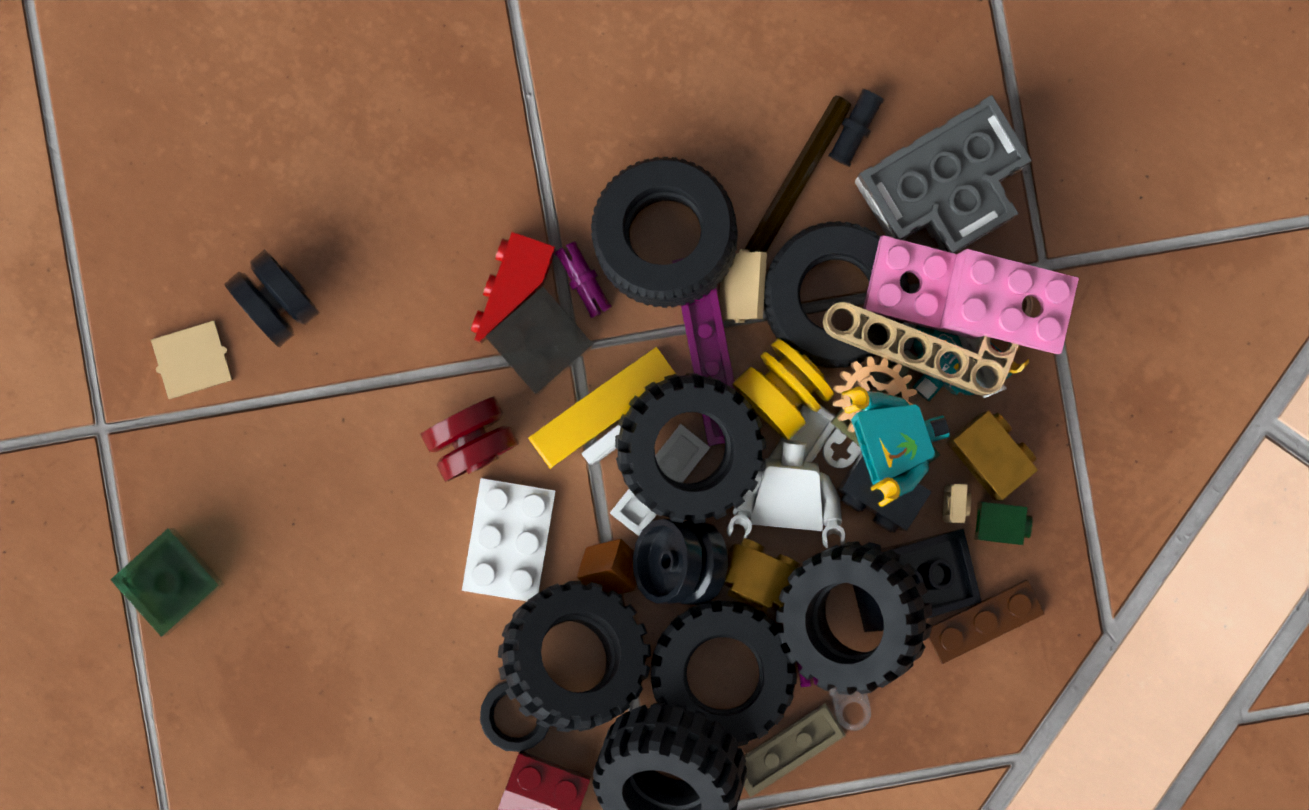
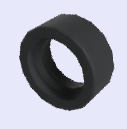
(495, 735)

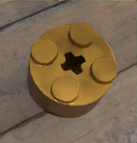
(756, 576)

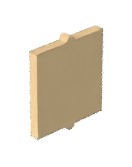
(744, 287)
(191, 359)

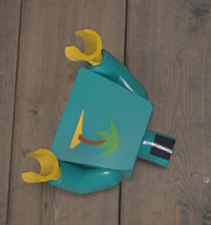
(894, 440)

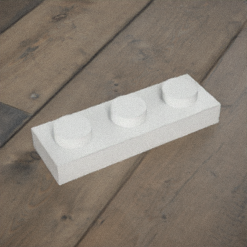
(676, 461)

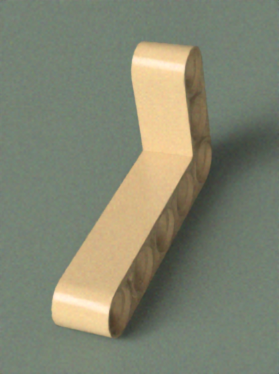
(932, 348)

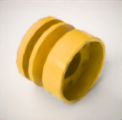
(783, 388)

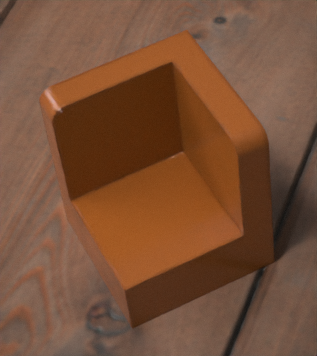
(608, 565)

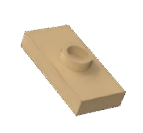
(956, 503)

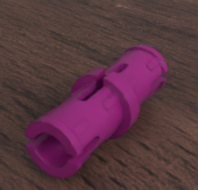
(583, 279)

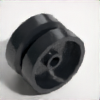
(273, 297)
(680, 562)

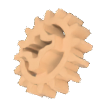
(864, 379)

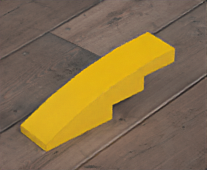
(598, 409)

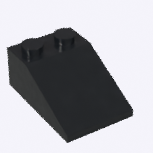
(942, 565)

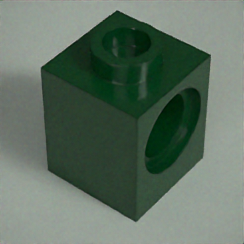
(1002, 523)

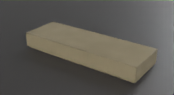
(791, 748)

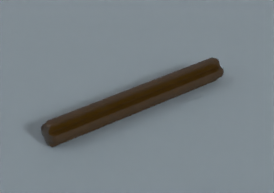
(799, 175)

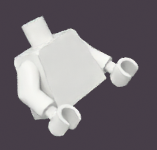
(791, 496)

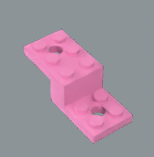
(971, 294)

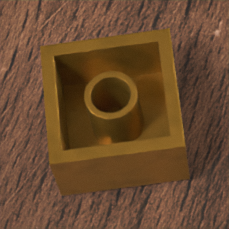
(993, 454)

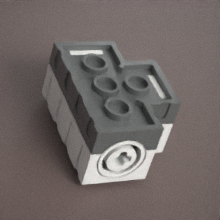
(948, 180)

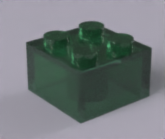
(167, 582)

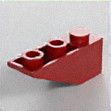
(519, 277)

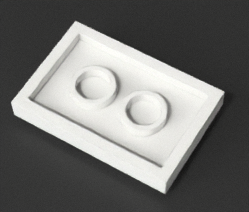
(508, 540)

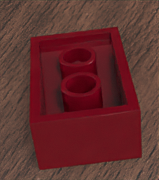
(543, 786)

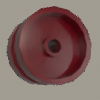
(469, 438)

